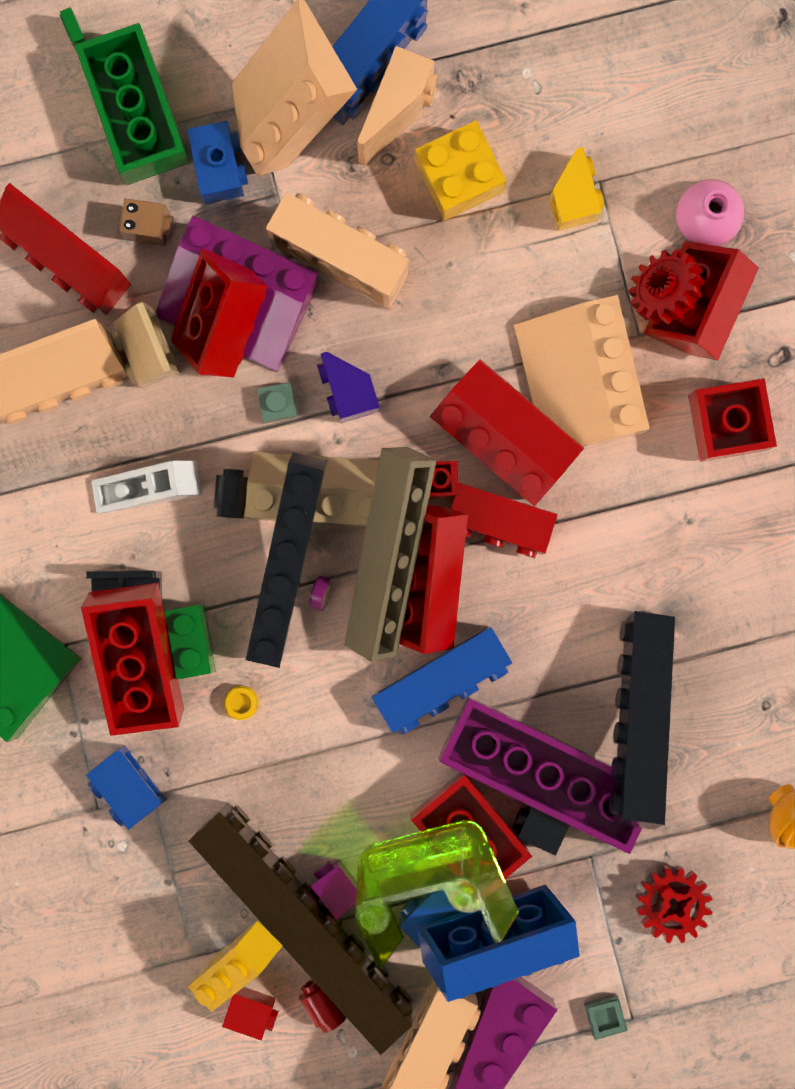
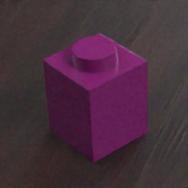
(335, 887)

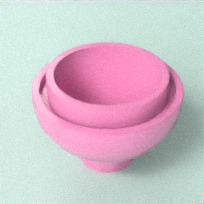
(702, 225)

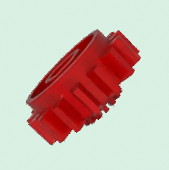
(667, 287)

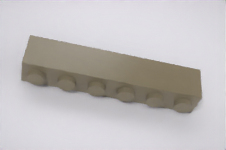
(389, 552)

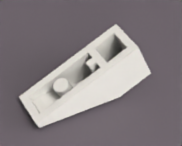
(147, 486)

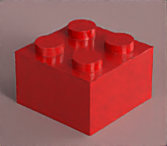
(732, 420)

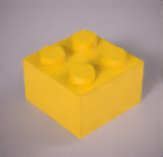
(460, 170)

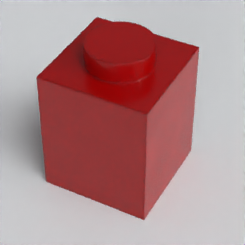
(250, 1013)

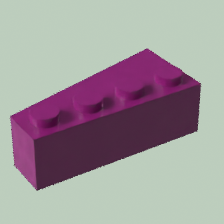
(505, 1033)

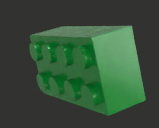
(132, 104)

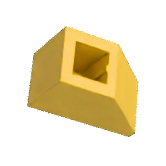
(574, 195)

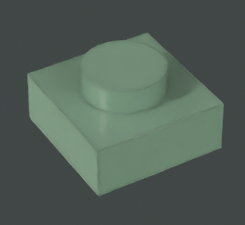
(277, 403)

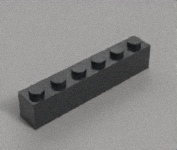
(286, 559)
(643, 721)

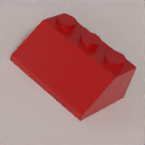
(218, 315)
(707, 327)

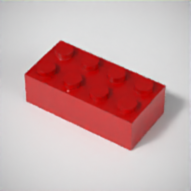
(133, 659)

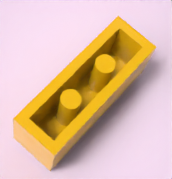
(235, 966)

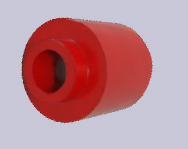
(320, 1007)

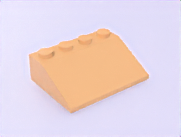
(288, 91)
(57, 370)
(584, 371)

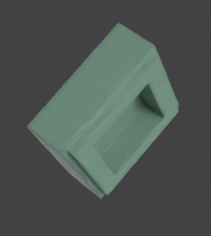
(605, 1017)

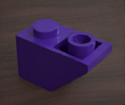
(350, 386)

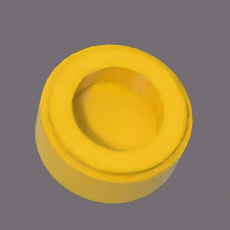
(241, 702)

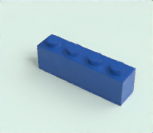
(441, 680)

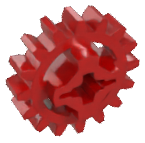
(662, 910)

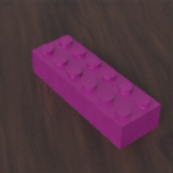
(536, 771)

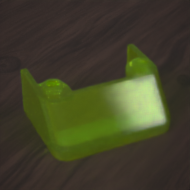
(425, 862)

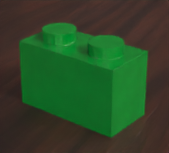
(190, 641)

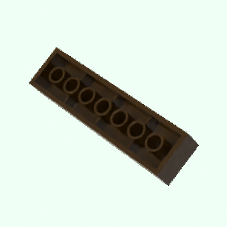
(304, 927)

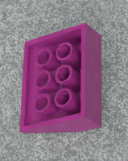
(286, 298)

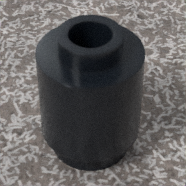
(230, 493)

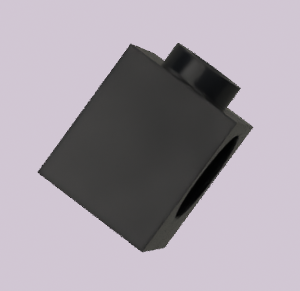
(540, 829)

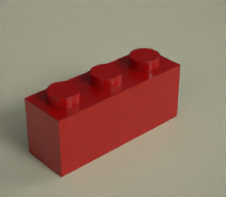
(505, 520)

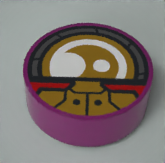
(320, 593)

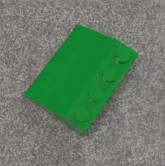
(30, 668)

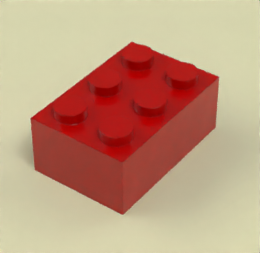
(463, 801)

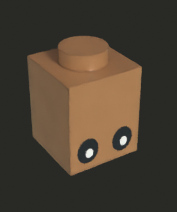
(146, 222)

